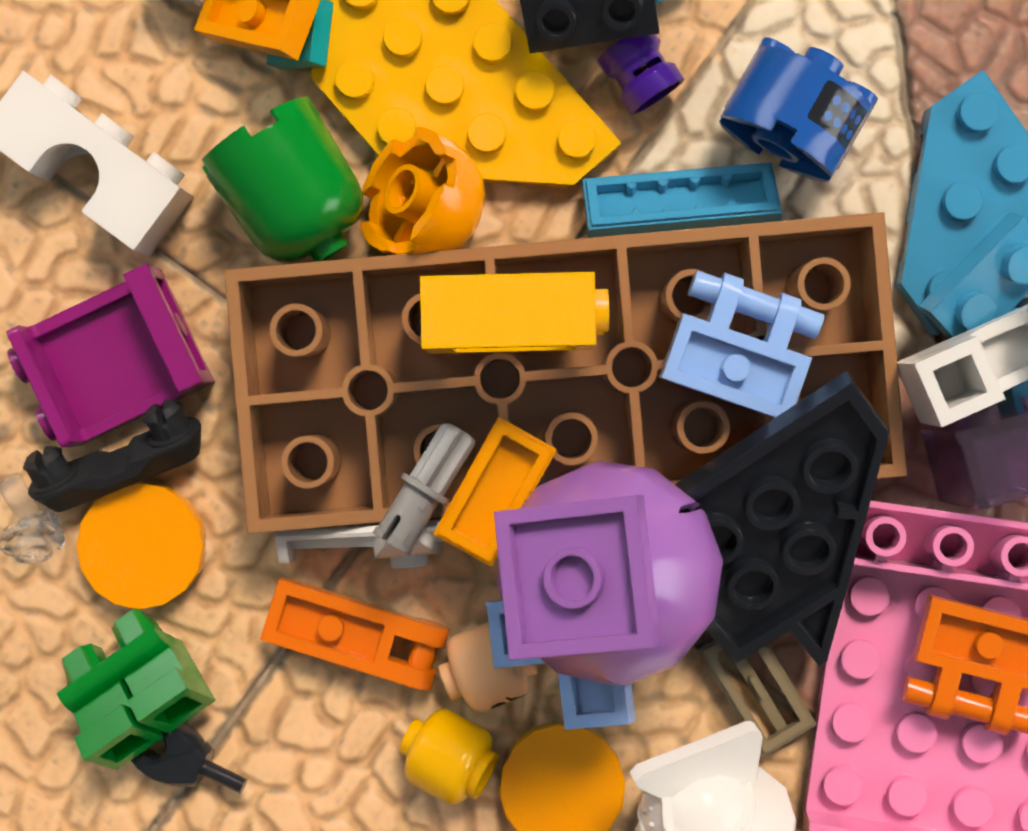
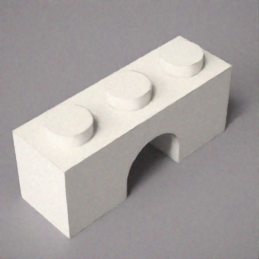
(133, 196)
(968, 369)

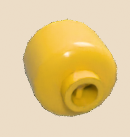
(448, 756)

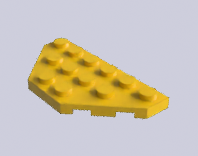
(466, 77)

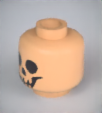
(473, 675)

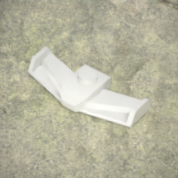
(358, 536)

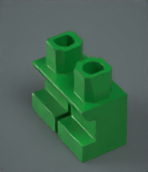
(133, 692)

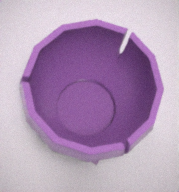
(607, 573)

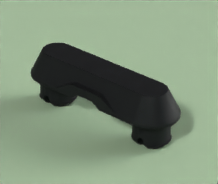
(167, 445)

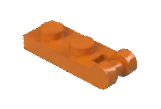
(352, 633)

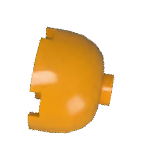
(420, 209)

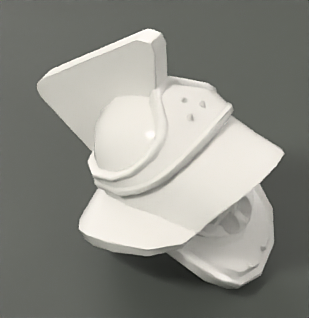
(712, 787)

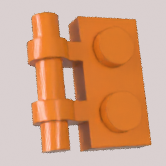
(975, 643)

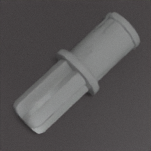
(425, 487)

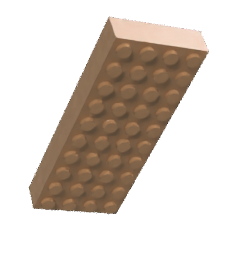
(348, 399)

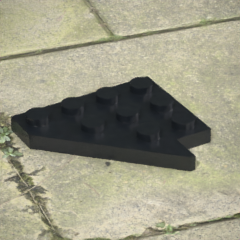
(791, 519)

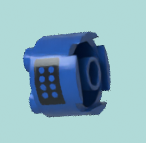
(797, 109)

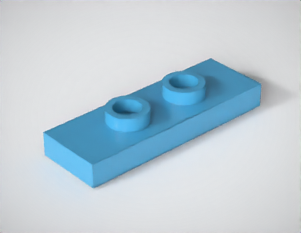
(681, 200)

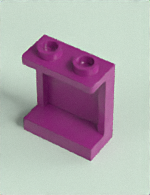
(108, 359)

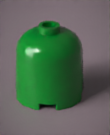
(288, 185)

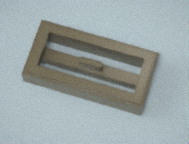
(784, 732)

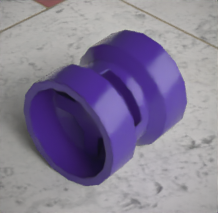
(640, 71)

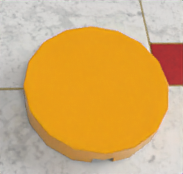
(141, 545)
(561, 781)

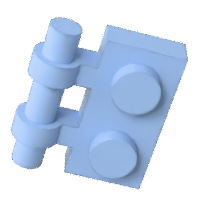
(735, 365)

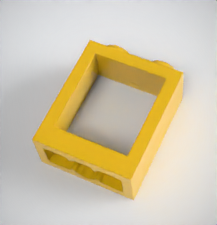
(512, 312)

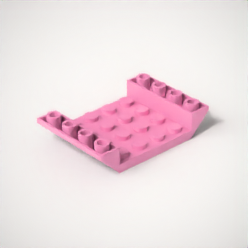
(883, 758)

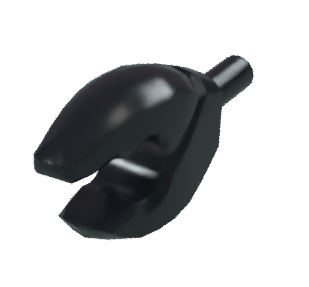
(186, 761)

